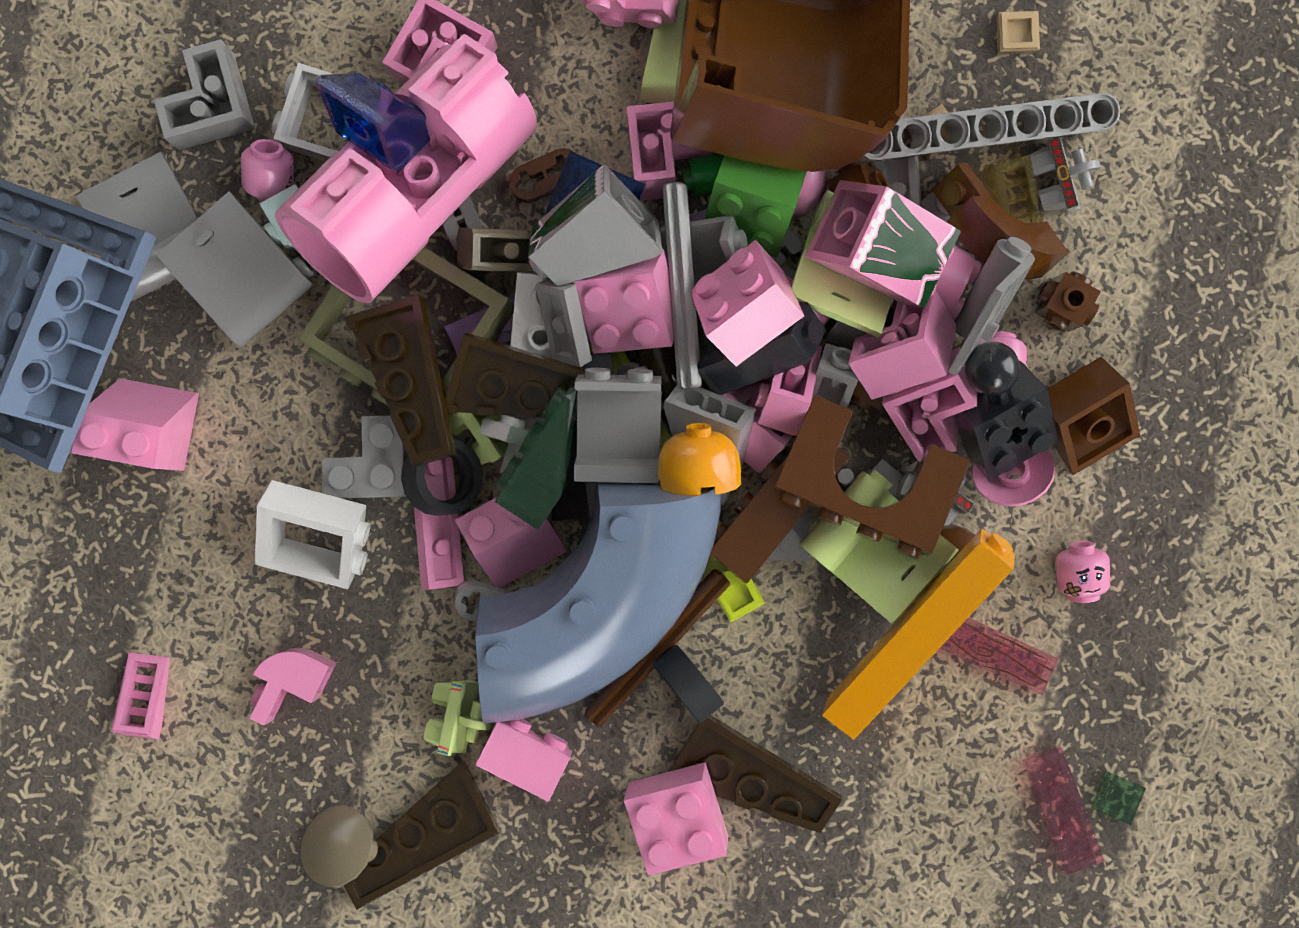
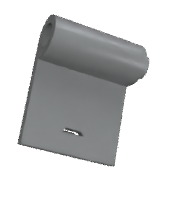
(150, 203)
(239, 273)
(991, 296)

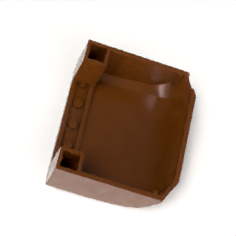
(791, 79)

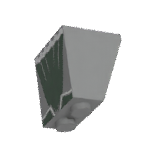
(593, 232)

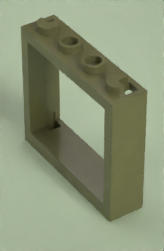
(489, 327)

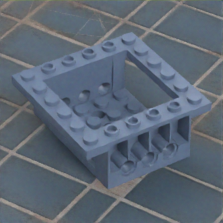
(58, 316)

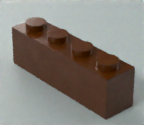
(760, 523)

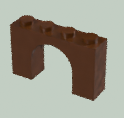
(910, 523)

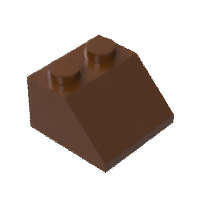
(1092, 414)

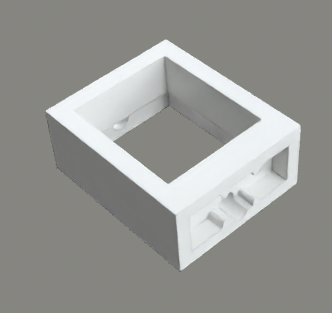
(288, 121)
(317, 511)

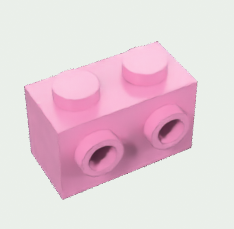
(788, 397)
(525, 757)

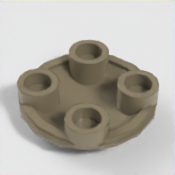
(337, 846)

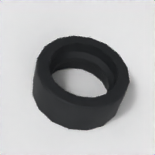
(469, 483)
(688, 683)

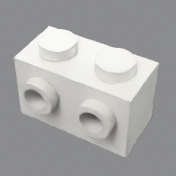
(528, 323)

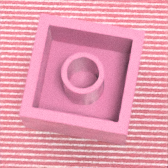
(745, 303)
(628, 307)
(676, 819)

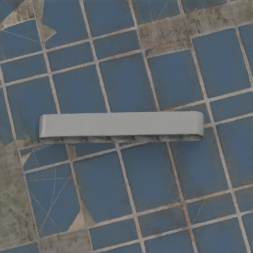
(1001, 126)

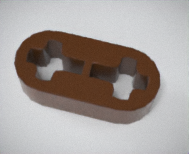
(534, 169)

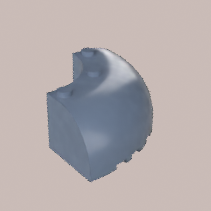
(599, 605)

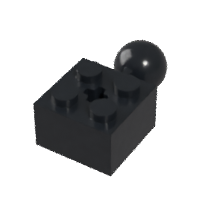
(1011, 411)

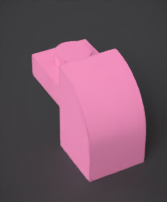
(291, 671)

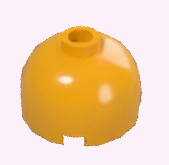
(698, 461)

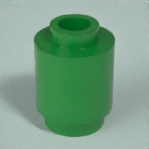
(702, 173)

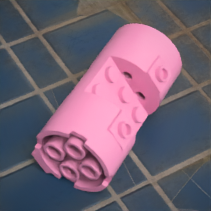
(367, 222)

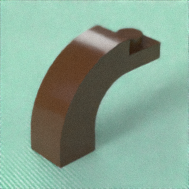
(985, 222)

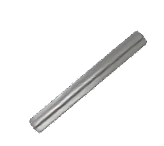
(681, 284)

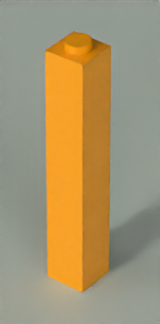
(920, 632)

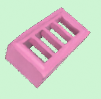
(156, 698)

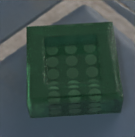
(1118, 797)

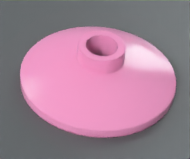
(1035, 480)

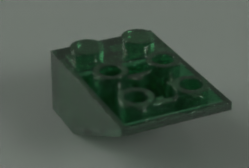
(537, 479)

